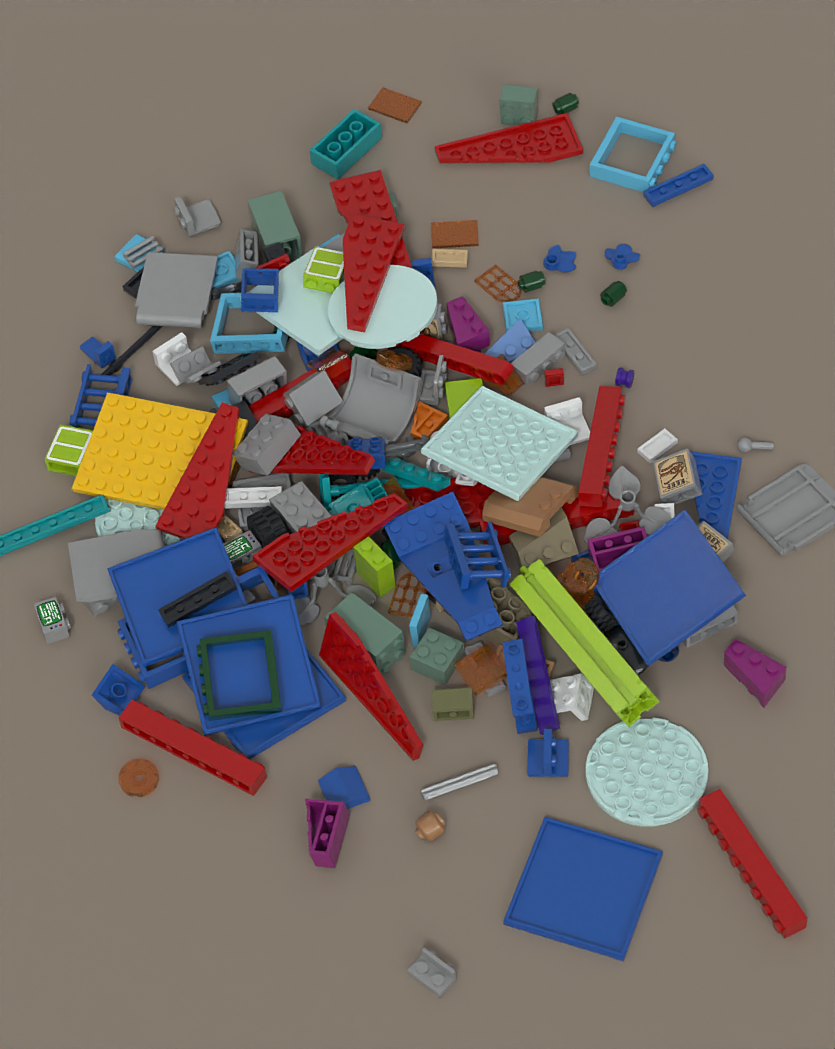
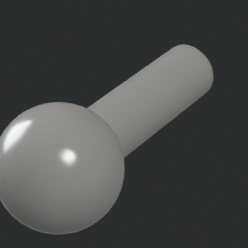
(745, 445)

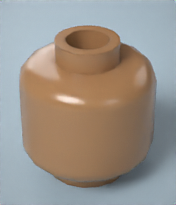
(430, 826)

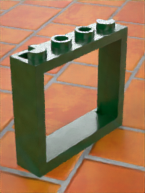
(243, 711)

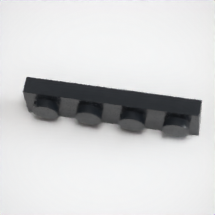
(197, 599)

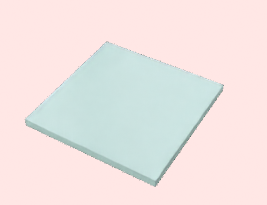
(301, 310)

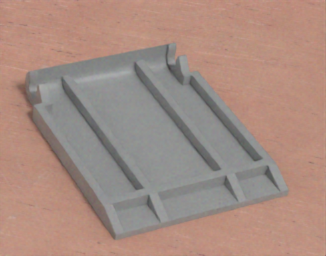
(175, 289)
(792, 509)
(94, 555)

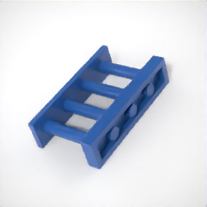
(124, 383)
(461, 562)
(519, 686)

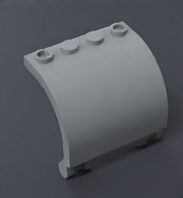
(375, 402)

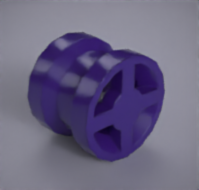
(624, 377)

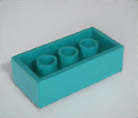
(345, 143)

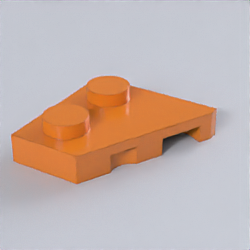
(427, 420)

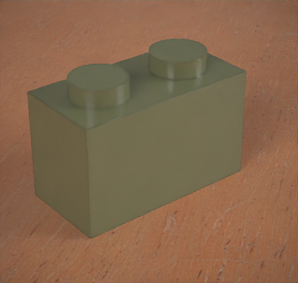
(452, 704)

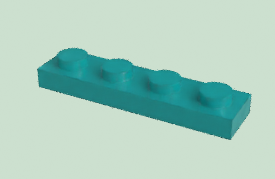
(416, 474)

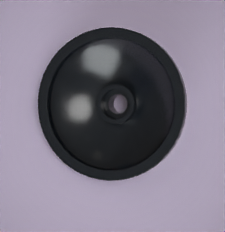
(628, 652)

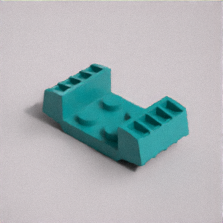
(362, 495)

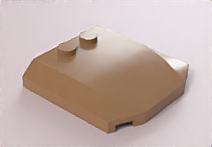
(533, 510)

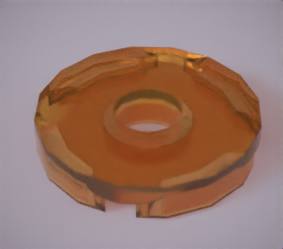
(391, 360)
(587, 583)
(133, 769)

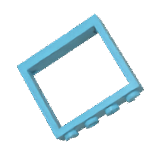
(624, 178)
(242, 343)

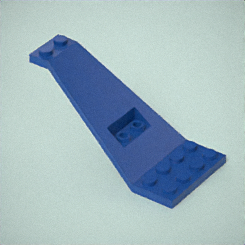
(421, 546)

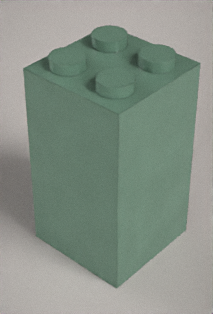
(275, 224)
(378, 634)

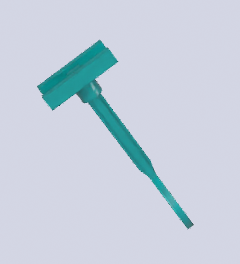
(328, 491)

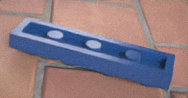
(678, 185)

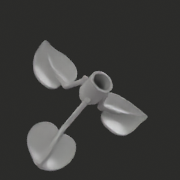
(626, 488)
(308, 611)

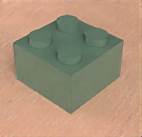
(518, 105)
(436, 656)

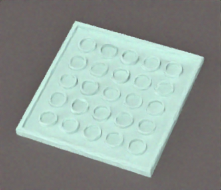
(499, 443)

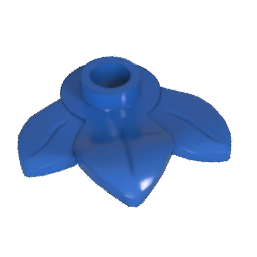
(621, 256)
(559, 260)

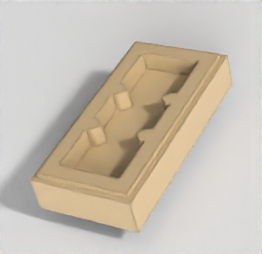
(449, 258)
(228, 529)

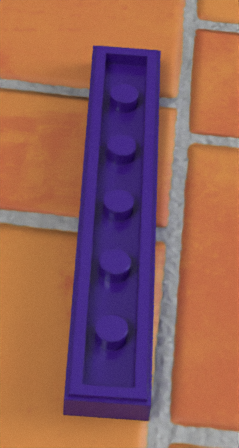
(538, 675)

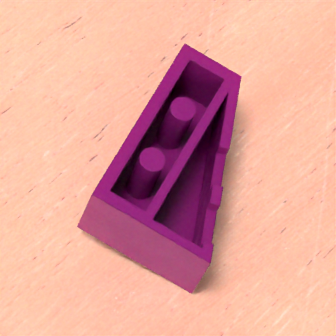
(466, 325)
(609, 547)
(755, 670)
(326, 830)

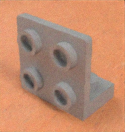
(193, 365)

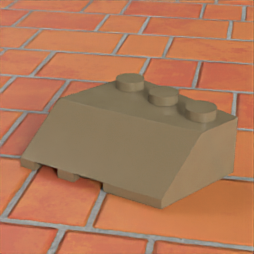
(551, 547)
(510, 611)

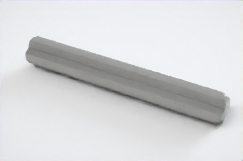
(459, 781)

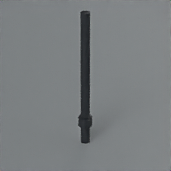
(115, 365)

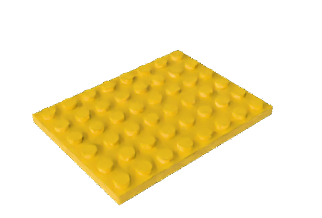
(142, 450)

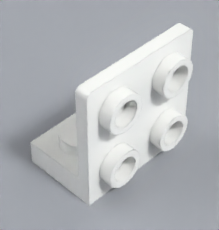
(170, 352)
(570, 414)
(573, 694)

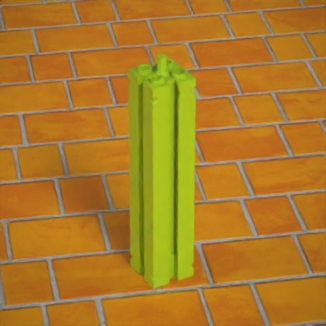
(583, 642)

